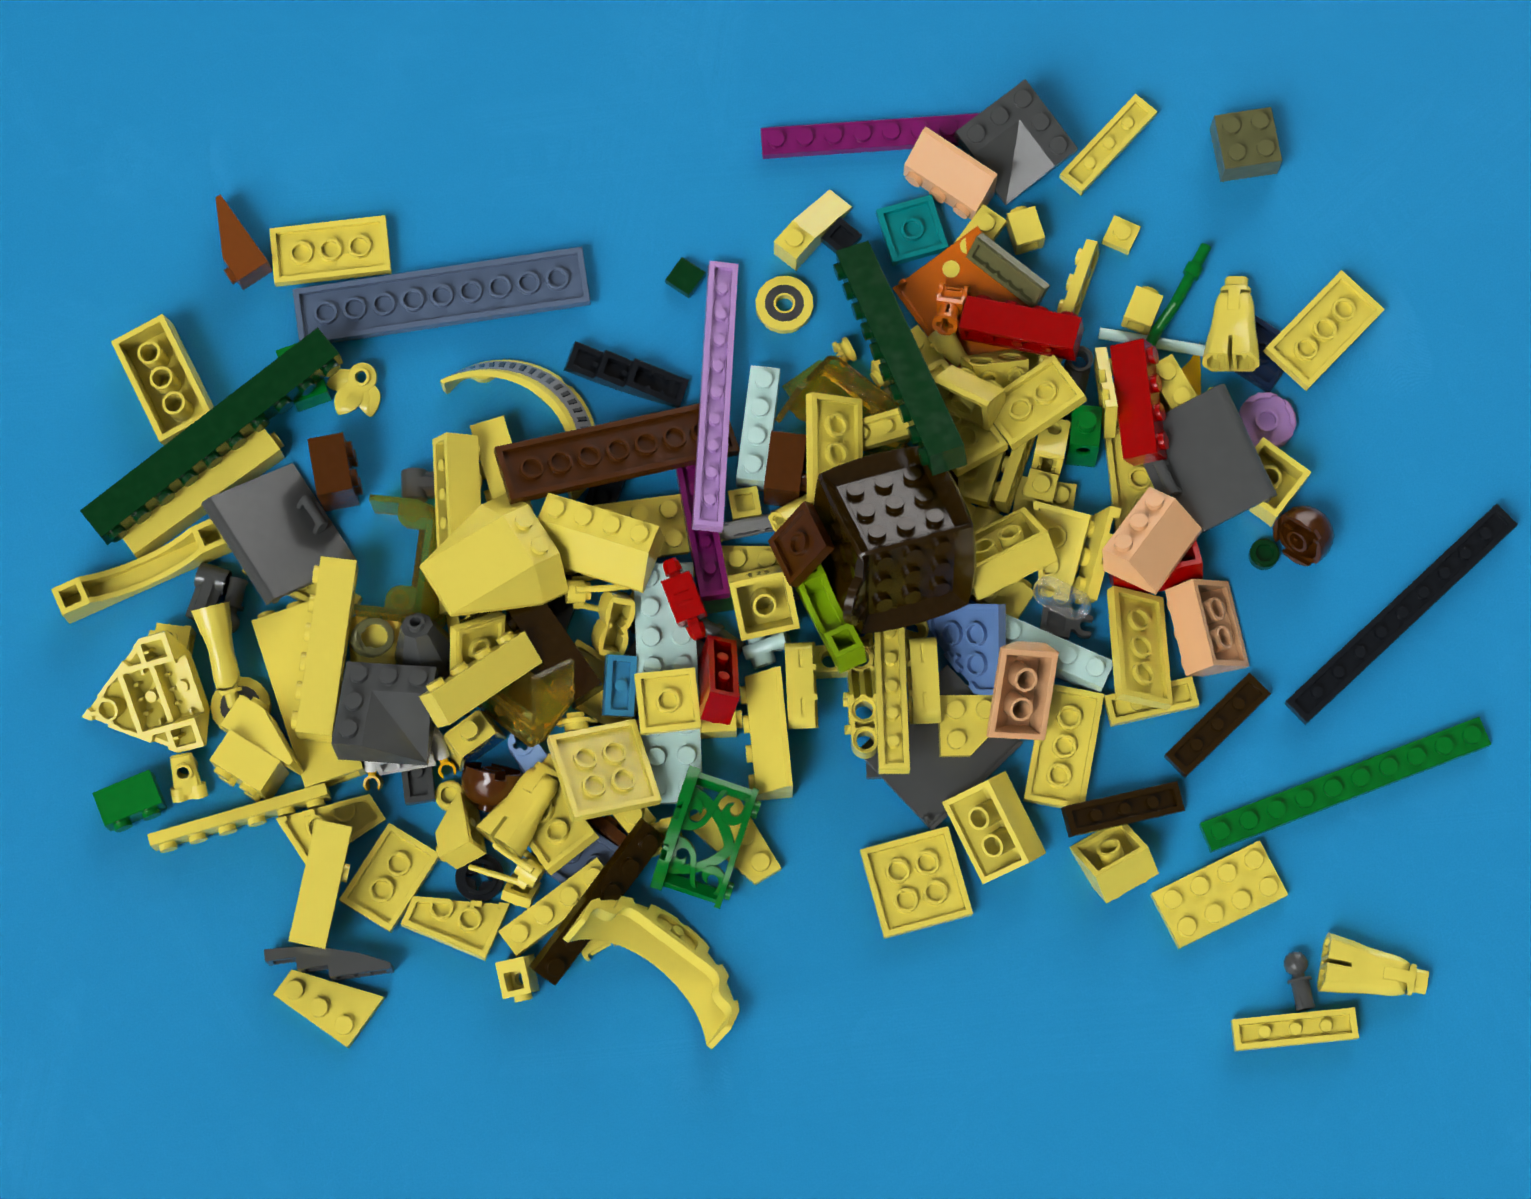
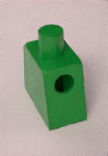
(1084, 433)

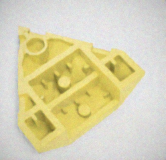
(156, 696)

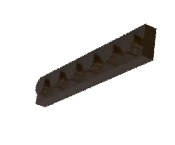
(608, 885)

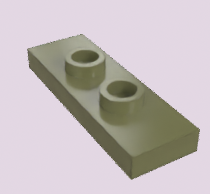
(1007, 270)

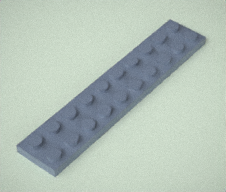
(443, 296)

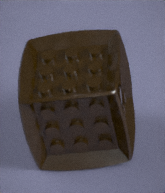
(897, 540)

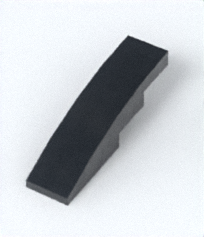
(626, 375)

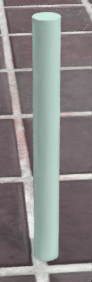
(1163, 343)

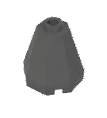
(423, 644)

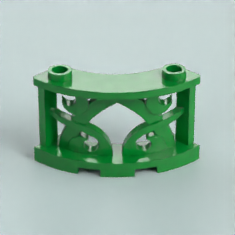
(692, 797)

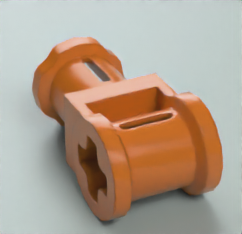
(949, 307)

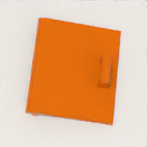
(921, 289)

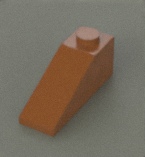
(240, 253)

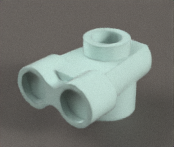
(761, 649)

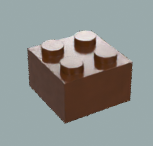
(785, 468)
(334, 471)

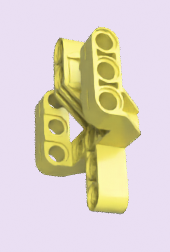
(805, 665)

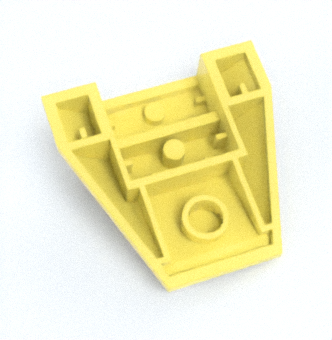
(496, 562)

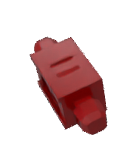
(684, 599)

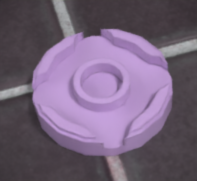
(1269, 418)

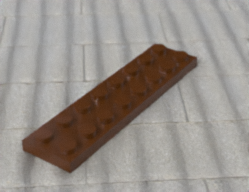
(602, 454)

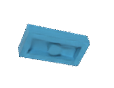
(619, 686)

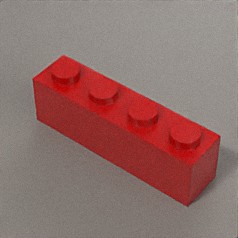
(1021, 327)
(1139, 402)

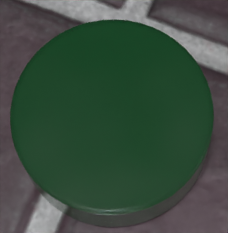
(1263, 554)

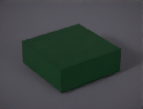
(685, 277)

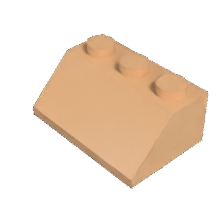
(949, 174)
(1150, 541)
(1206, 627)
(1022, 691)

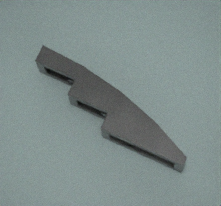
(340, 963)

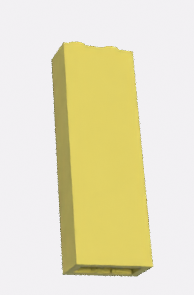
(237, 467)
(281, 645)

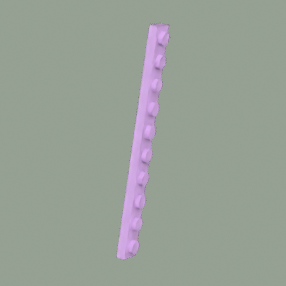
(715, 397)

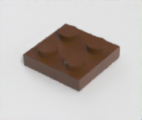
(801, 544)

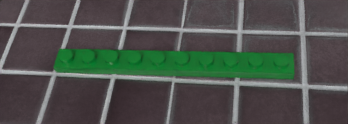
(1344, 784)

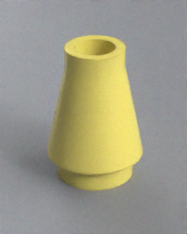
(948, 346)

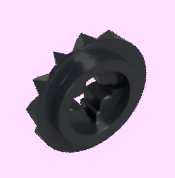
(487, 890)

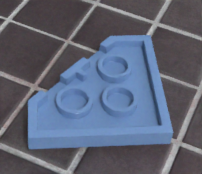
(972, 642)

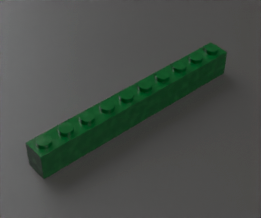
(900, 359)
(212, 437)

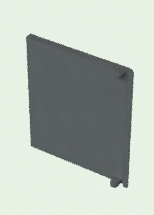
(1210, 461)
(276, 531)
(940, 778)

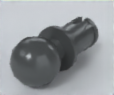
(235, 596)
(1296, 964)

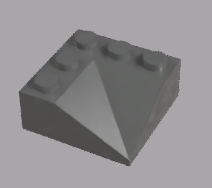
(1016, 141)
(383, 715)

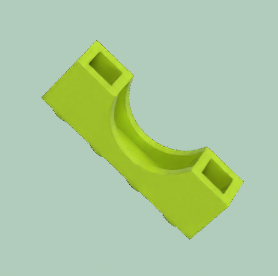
(827, 616)

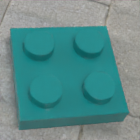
(911, 230)

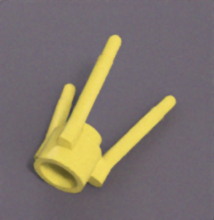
(581, 590)
(528, 869)

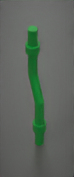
(1191, 272)

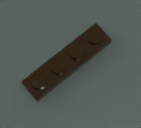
(1217, 725)
(1122, 809)

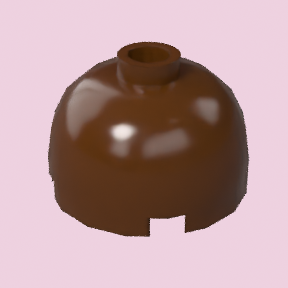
(1304, 534)
(488, 784)

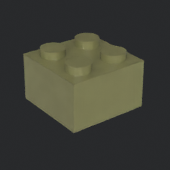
(1245, 144)

